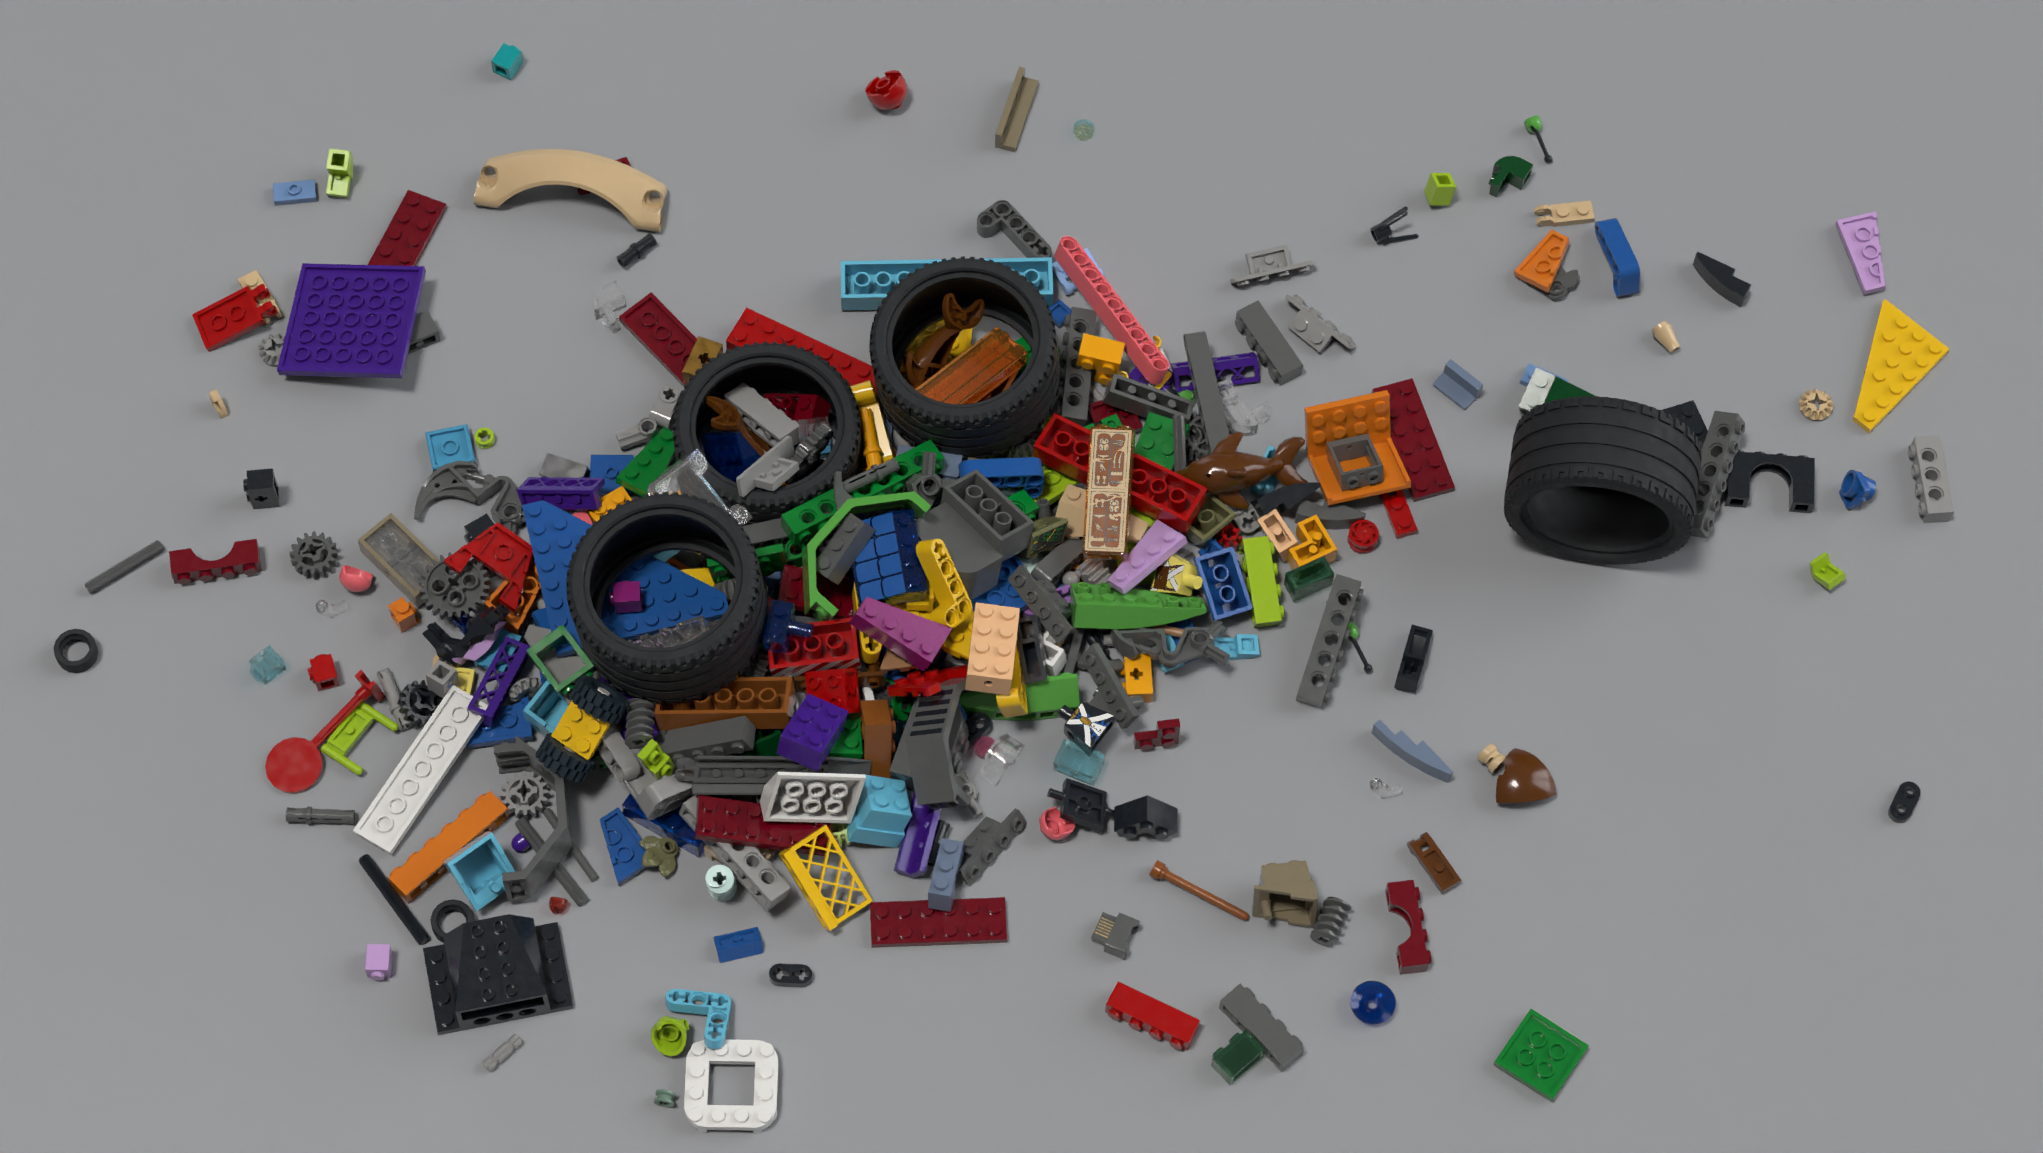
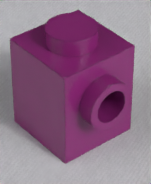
(626, 597)

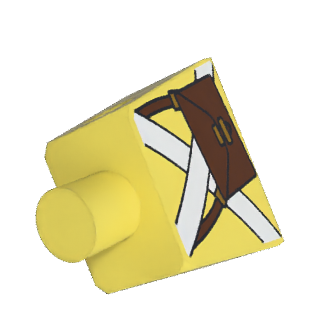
(1176, 577)

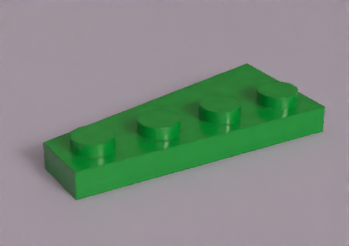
(648, 463)

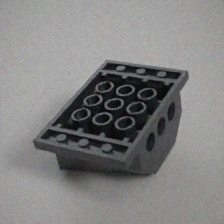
(497, 973)

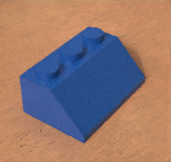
(1223, 583)

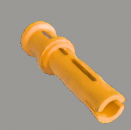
(872, 450)

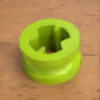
(488, 443)

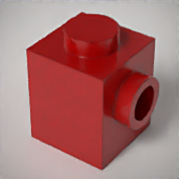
(323, 672)

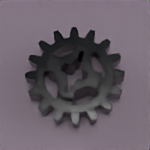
(412, 699)

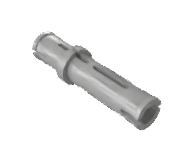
(392, 694)

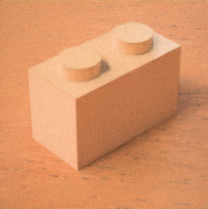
(1278, 532)

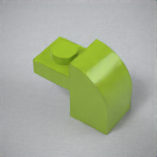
(340, 172)

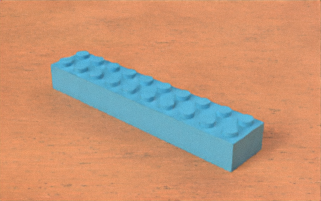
(868, 282)

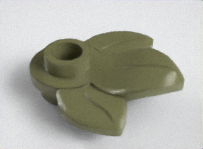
(658, 855)

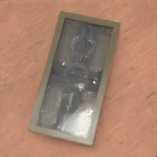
(398, 556)

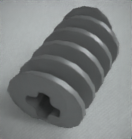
(639, 723)
(1329, 920)

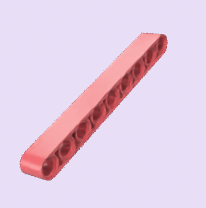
(1111, 310)

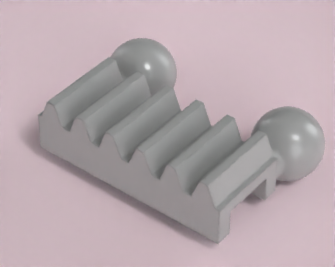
(1089, 571)

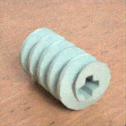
(722, 874)

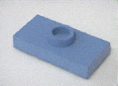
(294, 192)

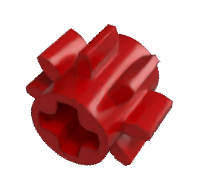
(1229, 531)

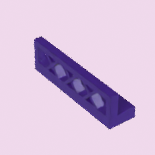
(1221, 363)
(562, 492)
(509, 679)
(918, 840)

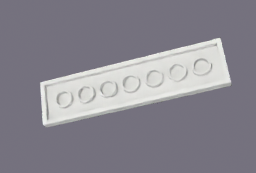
(420, 771)

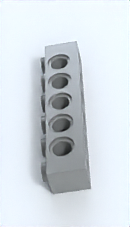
(737, 861)

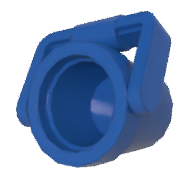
(1856, 486)

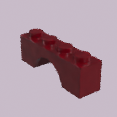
(242, 559)
(1403, 900)

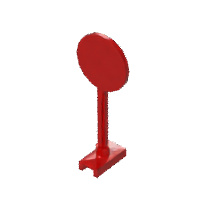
(296, 762)

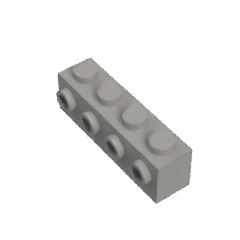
(761, 416)

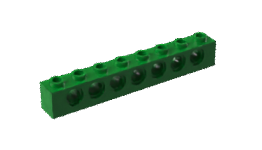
(794, 520)

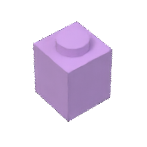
(378, 961)

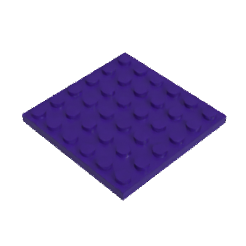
(351, 320)

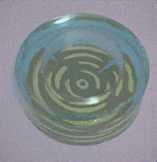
(1083, 129)

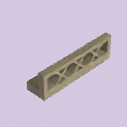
(1015, 111)

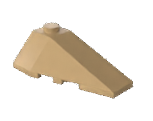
(1073, 508)

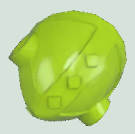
(669, 1035)

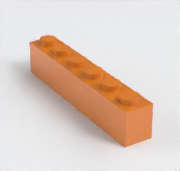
(427, 864)

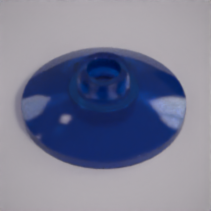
(1375, 993)

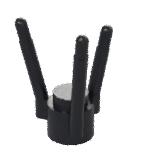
(1382, 231)

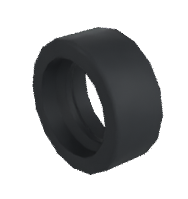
(79, 665)
(443, 908)

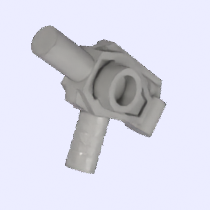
(969, 788)

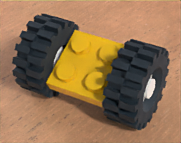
(582, 728)

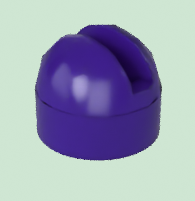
(519, 843)

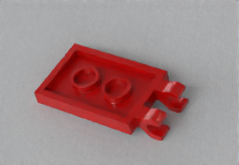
(233, 316)

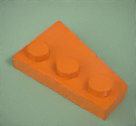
(1544, 261)

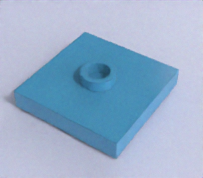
(449, 446)

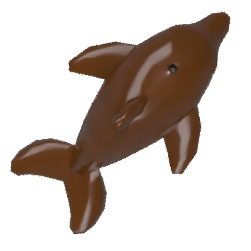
(935, 350)
(731, 421)
(1230, 471)

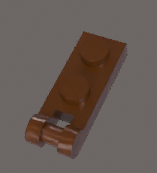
(1434, 863)

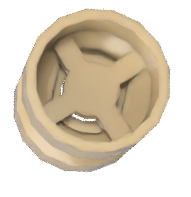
(1492, 758)

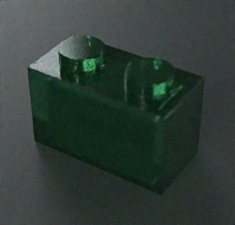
(1308, 578)
(1237, 1056)

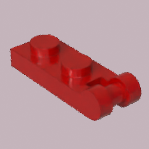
(1399, 514)

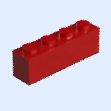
(1152, 1016)

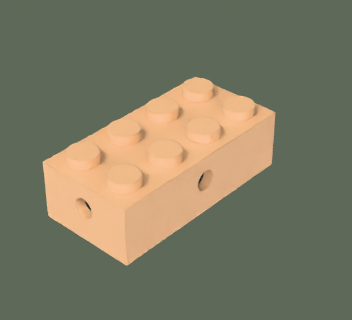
(992, 649)

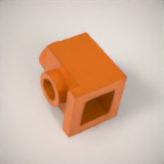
(403, 614)

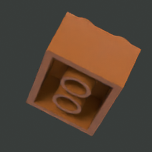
(877, 735)

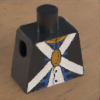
(1086, 725)

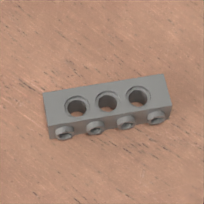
(1931, 449)

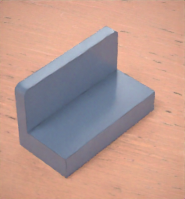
(1458, 385)

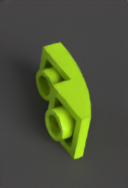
(656, 760)

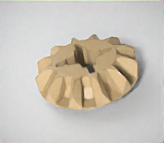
(1810, 410)

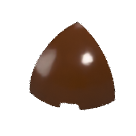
(1524, 779)

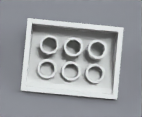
(811, 797)

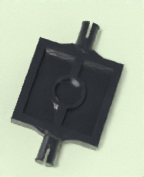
(1082, 804)

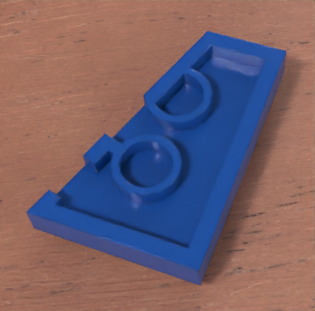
(622, 845)

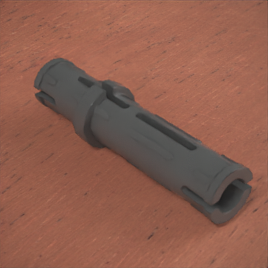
(876, 472)
(320, 815)

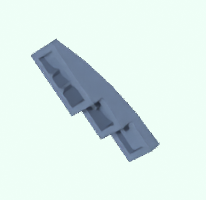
(1419, 755)

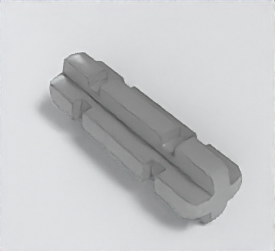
(502, 1052)

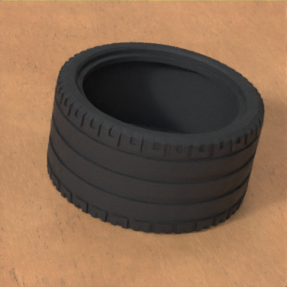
(771, 370)
(978, 427)
(1603, 480)
(655, 526)

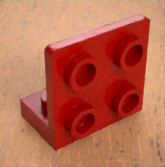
(835, 687)

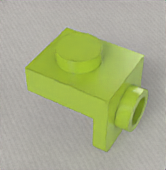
(1826, 572)

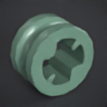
(664, 1098)

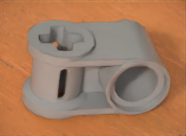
(665, 406)

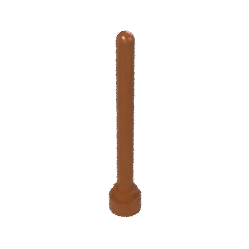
(1161, 872)

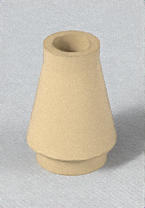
(1665, 335)

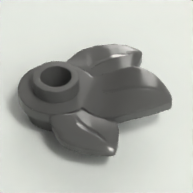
(1563, 282)

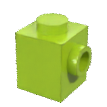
(1440, 189)

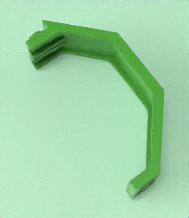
(813, 600)

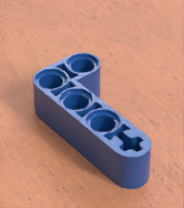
(1620, 257)
(1009, 473)

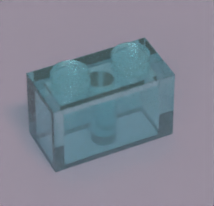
(1077, 764)

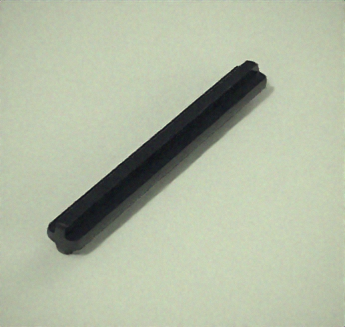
(393, 899)

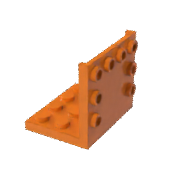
(1347, 419)

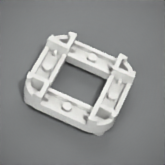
(731, 1117)

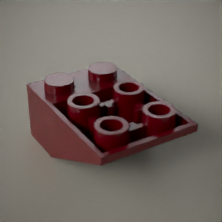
(800, 405)

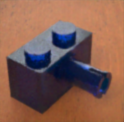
(781, 627)

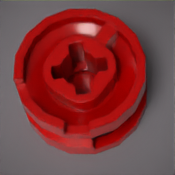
(1363, 537)

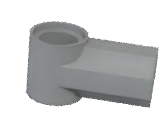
(635, 434)

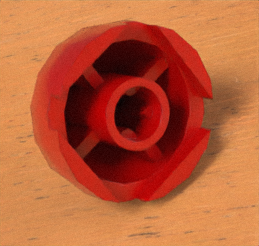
(888, 91)

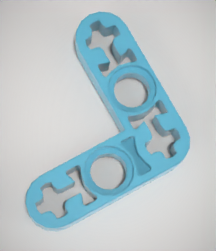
(713, 1011)

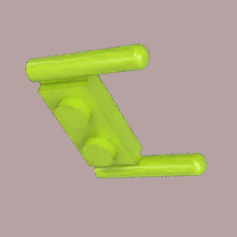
(350, 732)

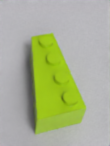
(1261, 581)

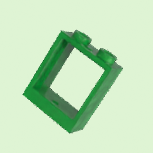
(546, 645)

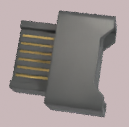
(1115, 933)

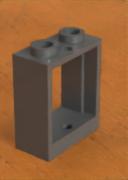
(1360, 446)

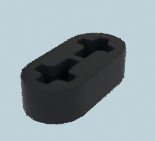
(790, 969)

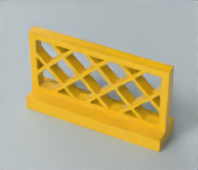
(809, 888)

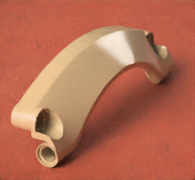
(612, 180)

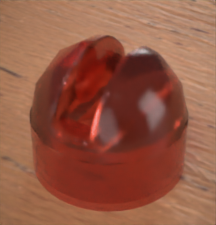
(557, 905)

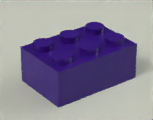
(812, 732)

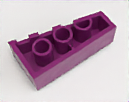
(901, 631)

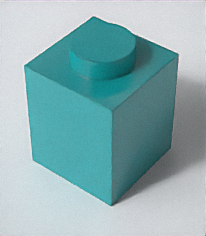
(507, 61)

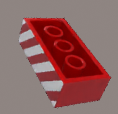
(830, 647)

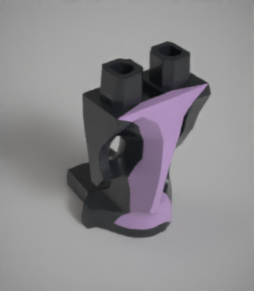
(480, 636)

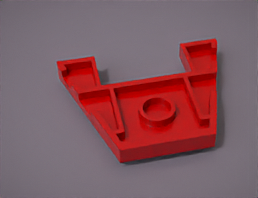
(500, 552)
(925, 683)

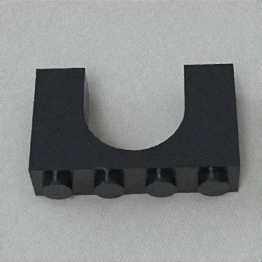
(1795, 470)

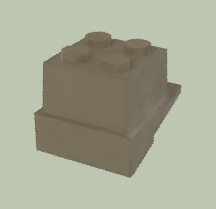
(1286, 894)

